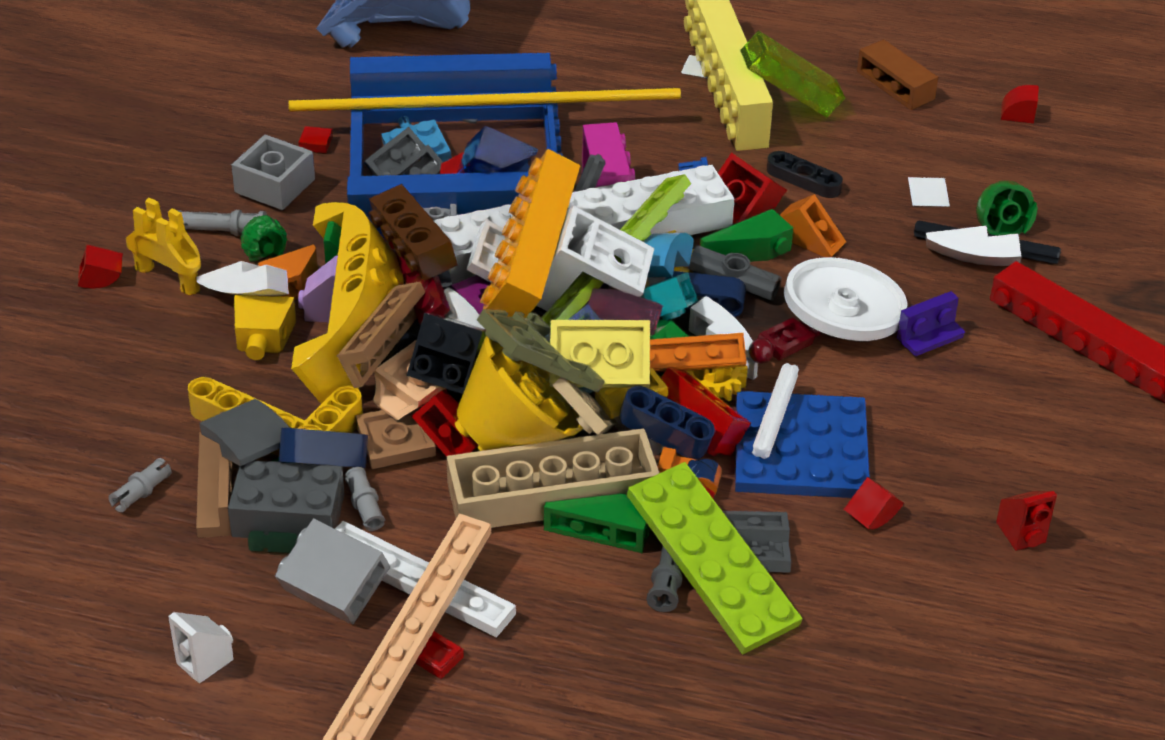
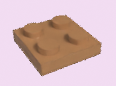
(393, 440)

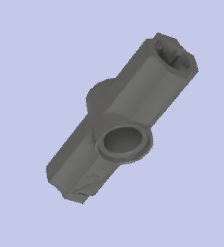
(738, 266)

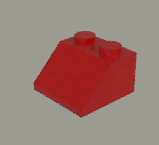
(750, 188)

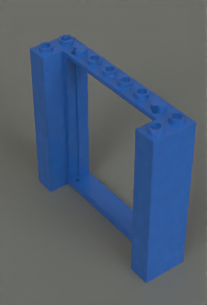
(440, 77)

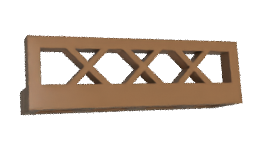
(380, 332)
(213, 490)

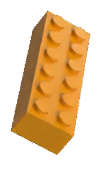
(531, 235)

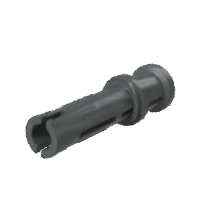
(666, 581)

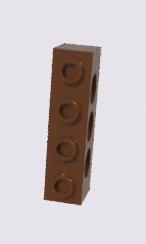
(412, 232)

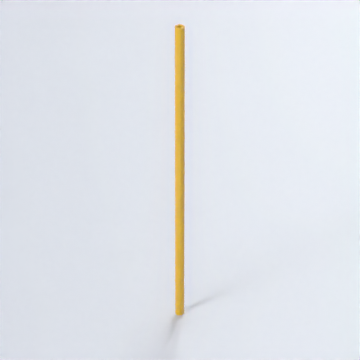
(484, 99)

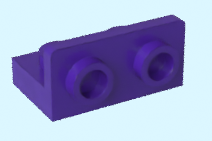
(930, 324)

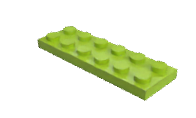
(714, 558)

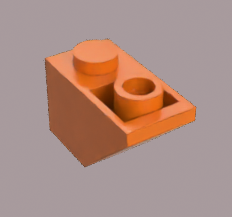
(299, 267)

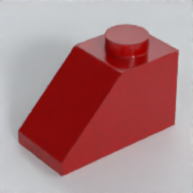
(438, 422)

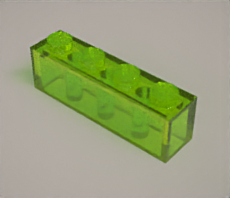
(792, 74)

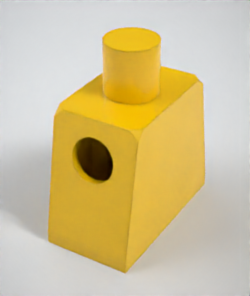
(263, 323)

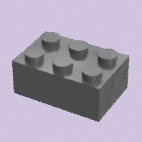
(284, 497)

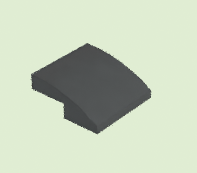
(404, 156)
(245, 431)
(766, 536)

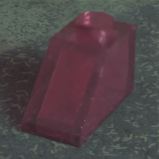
(618, 305)

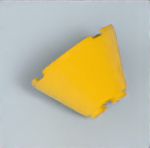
(512, 403)

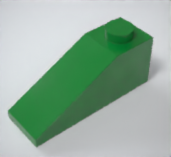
(757, 237)
(599, 519)

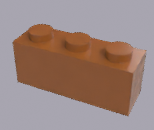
(897, 74)

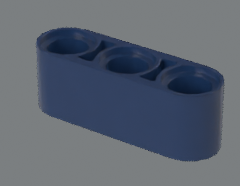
(724, 290)
(667, 422)
(323, 447)

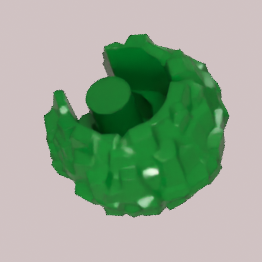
(263, 238)

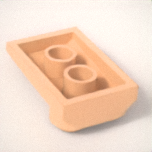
(396, 391)

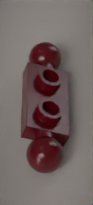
(782, 341)

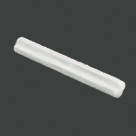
(775, 411)

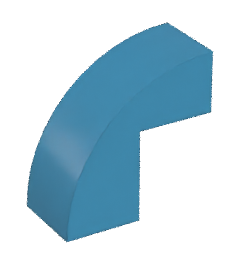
(669, 252)

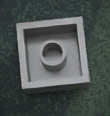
(273, 172)

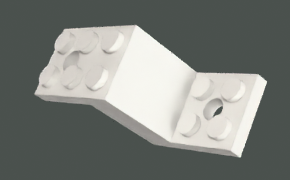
(583, 246)

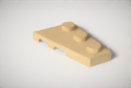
(591, 414)

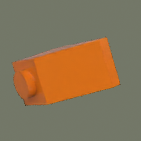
(813, 227)

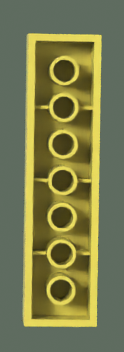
(737, 91)

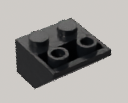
(445, 352)

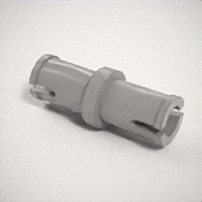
(140, 485)
(364, 498)

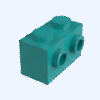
(673, 294)

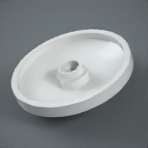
(845, 298)

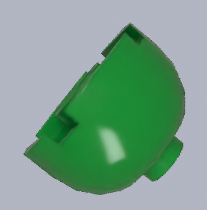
(1006, 208)

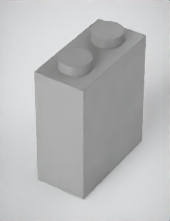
(332, 571)

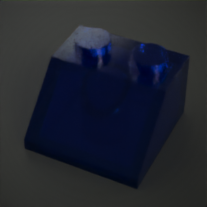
(495, 152)

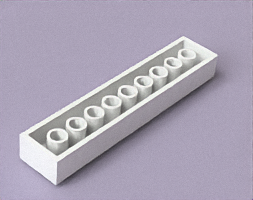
(704, 208)

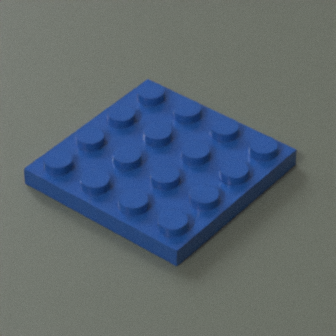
(816, 450)

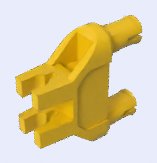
(165, 243)

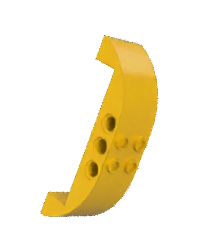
(363, 278)

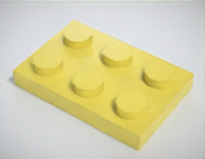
(610, 347)

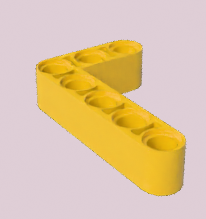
(335, 414)

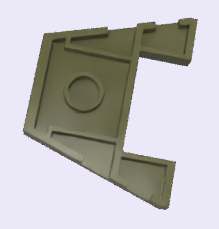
(525, 341)

